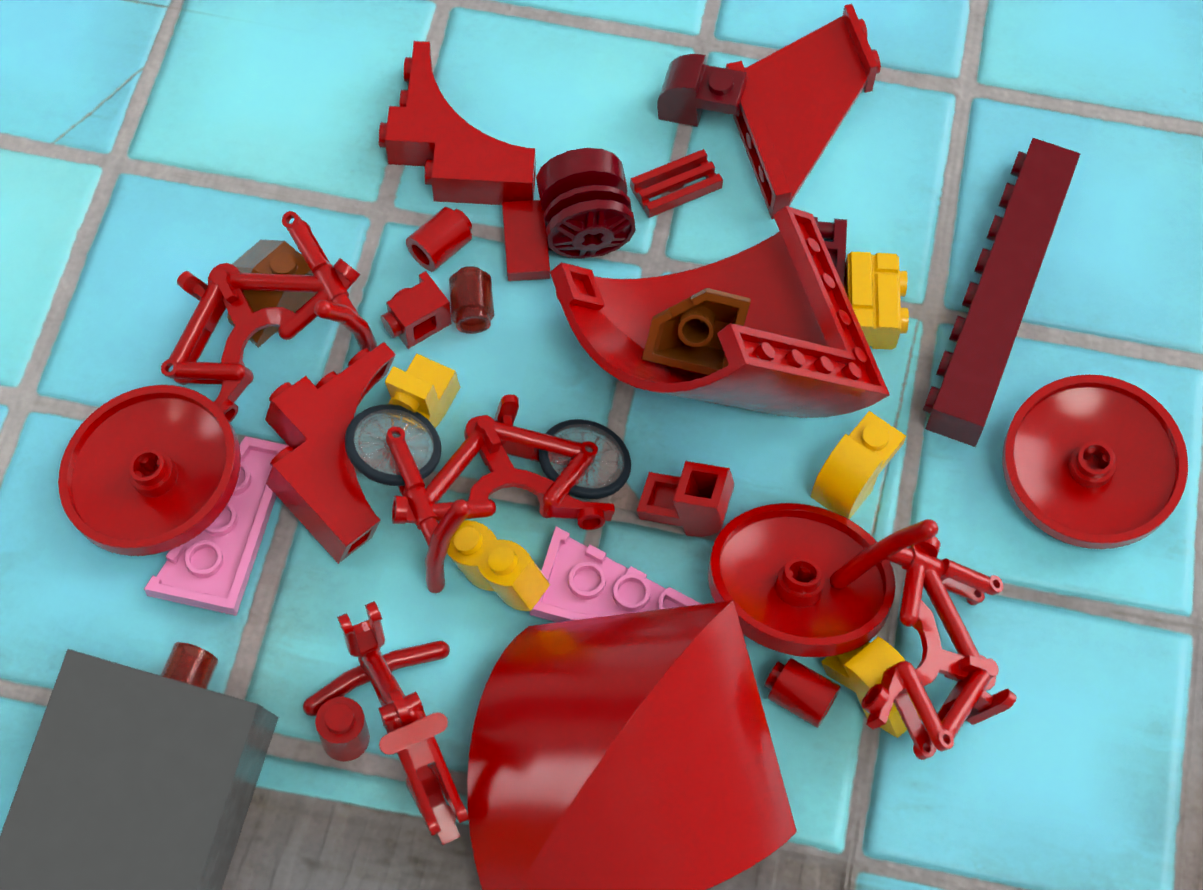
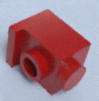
(417, 312)

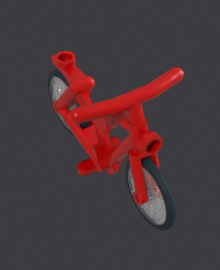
(404, 448)

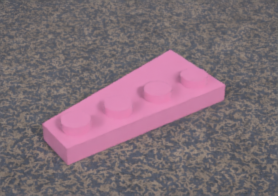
(218, 562)
(594, 586)

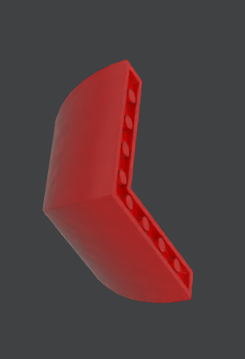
(790, 358)
(624, 757)

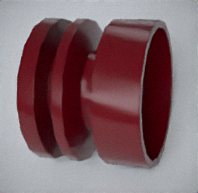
(585, 203)

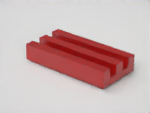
(673, 177)

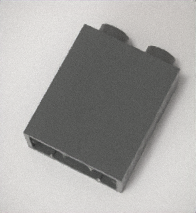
(133, 783)

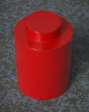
(440, 238)
(801, 691)
(342, 729)

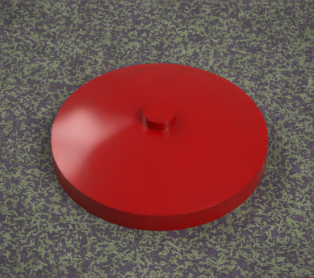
(1095, 461)
(149, 470)
(779, 574)

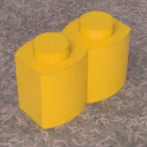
(497, 565)

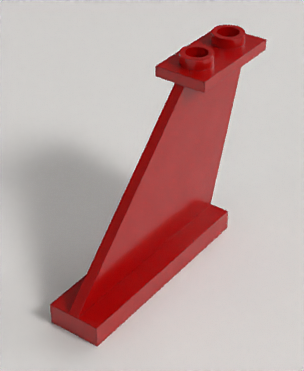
(799, 102)

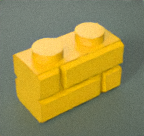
(875, 292)

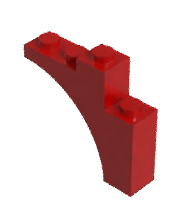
(456, 156)
(314, 470)

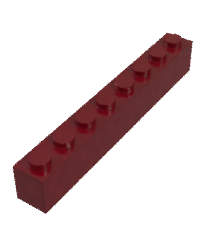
(1002, 295)

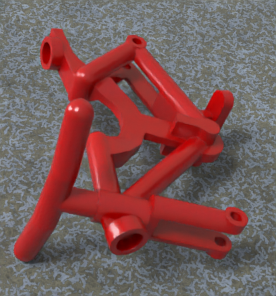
(226, 292)
(971, 670)
(407, 726)

